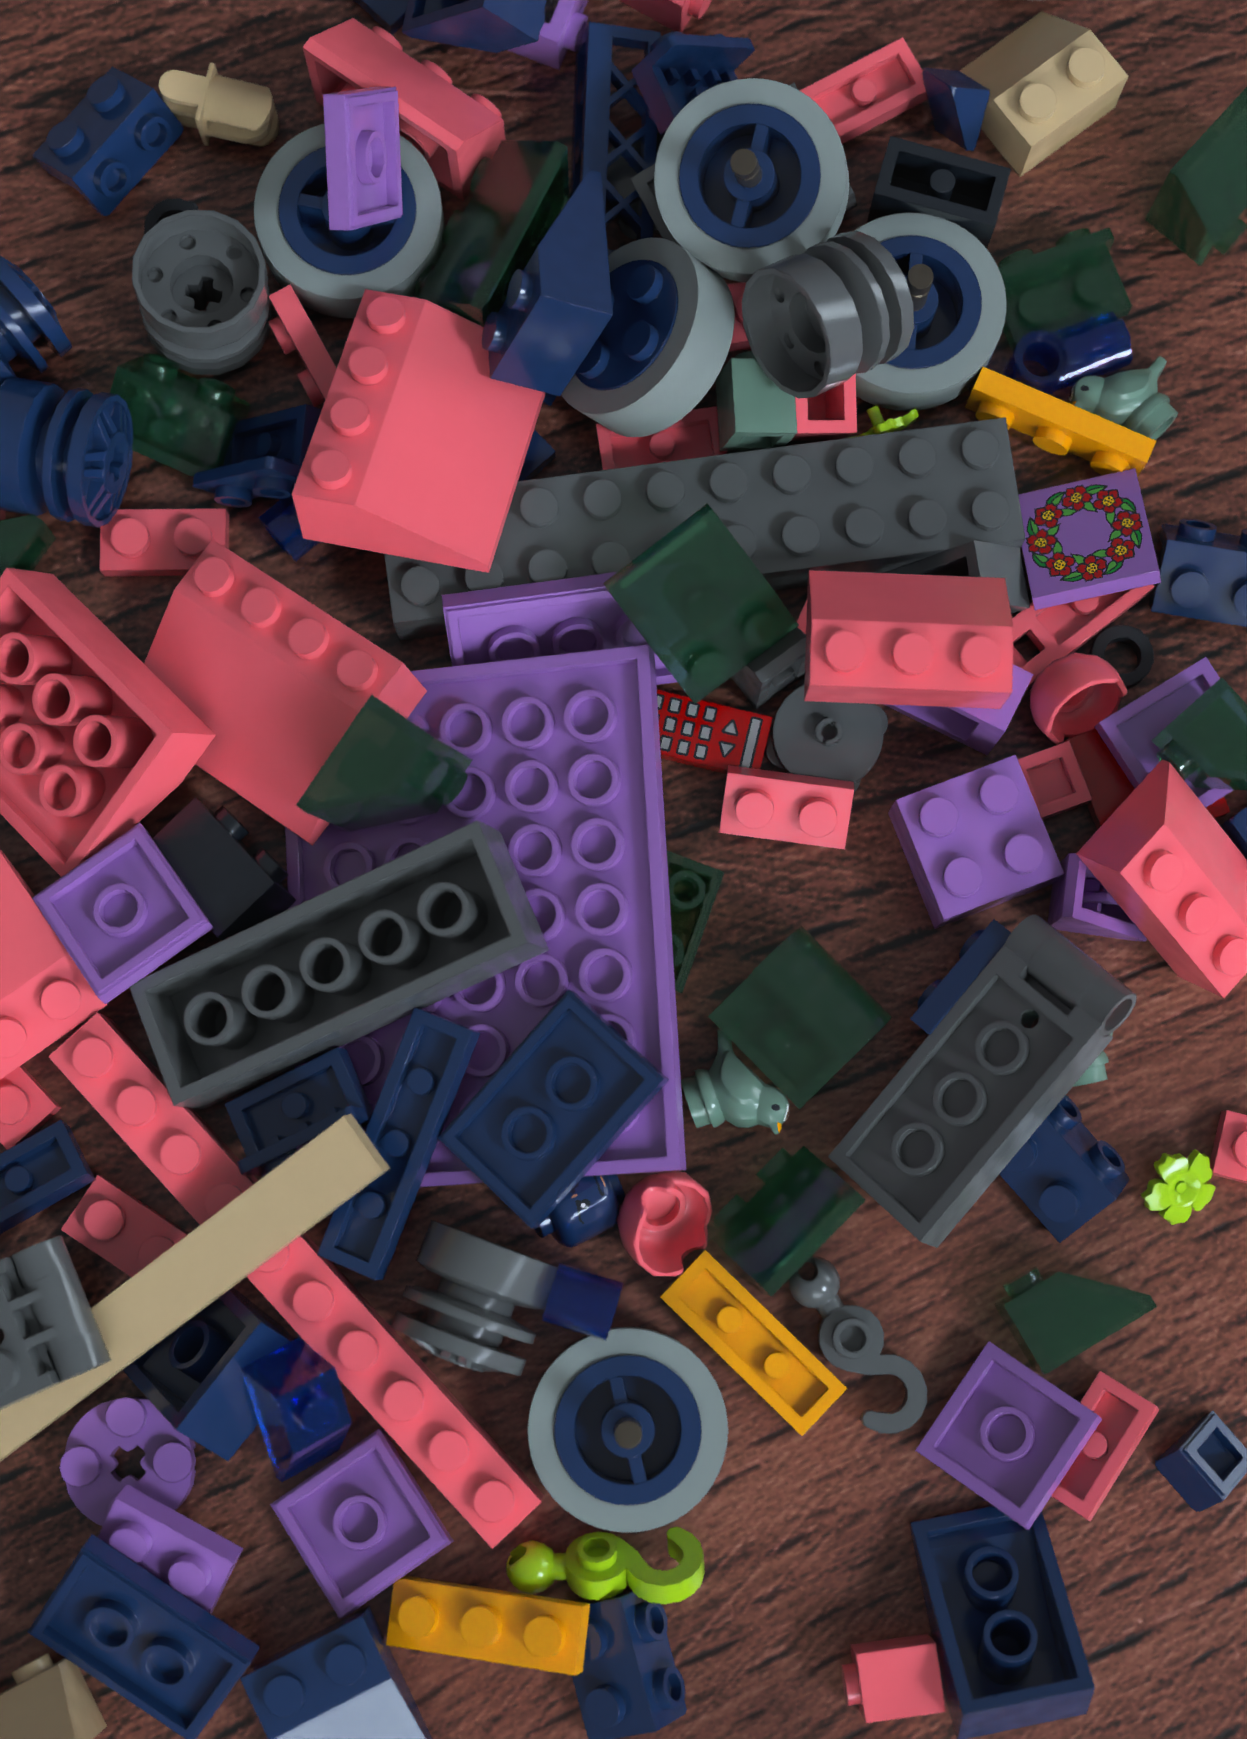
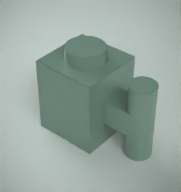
(752, 408)

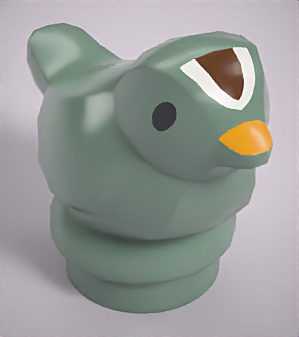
(1127, 399)
(733, 1094)

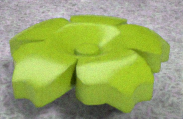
(890, 425)
(1182, 1186)

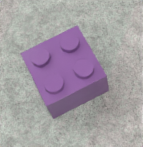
(975, 841)

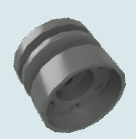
(195, 261)
(827, 314)
(474, 1299)

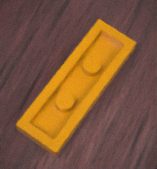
(1059, 425)
(753, 1342)
(488, 1625)

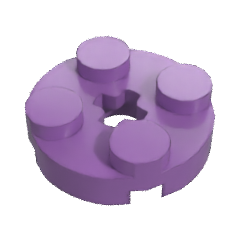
(126, 1423)

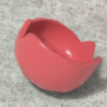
(1075, 695)
(664, 1221)

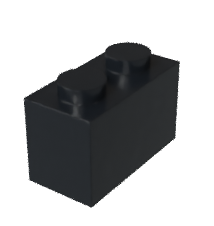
(940, 185)
(221, 871)

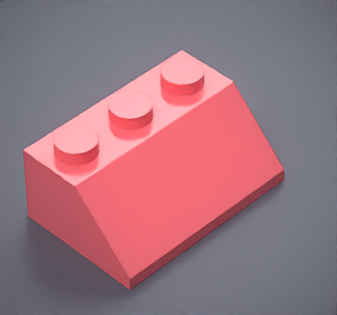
(433, 114)
(908, 640)
(1176, 879)

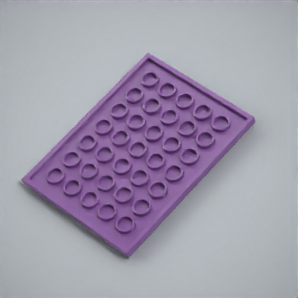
(577, 791)

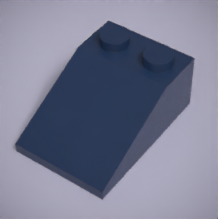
(557, 301)
(1000, 1622)
(335, 1687)

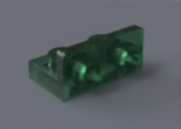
(1062, 284)
(176, 416)

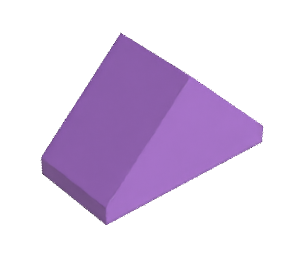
(1086, 907)

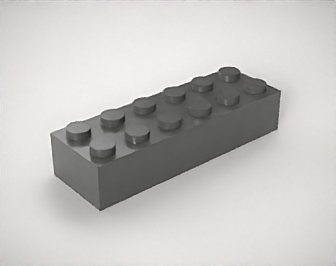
(338, 966)

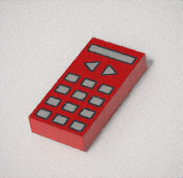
(710, 733)

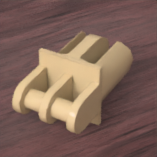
(221, 106)

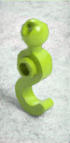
(604, 1565)

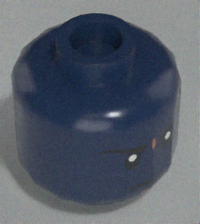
(584, 1211)

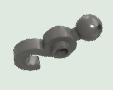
(853, 1342)

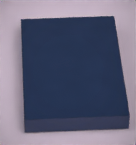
(552, 1109)
(143, 1639)

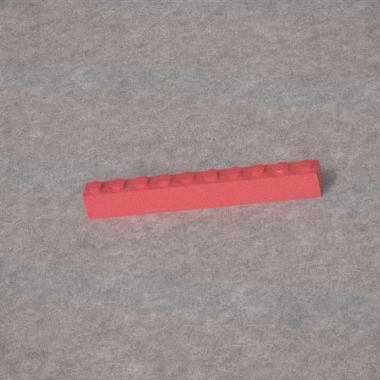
(304, 1286)

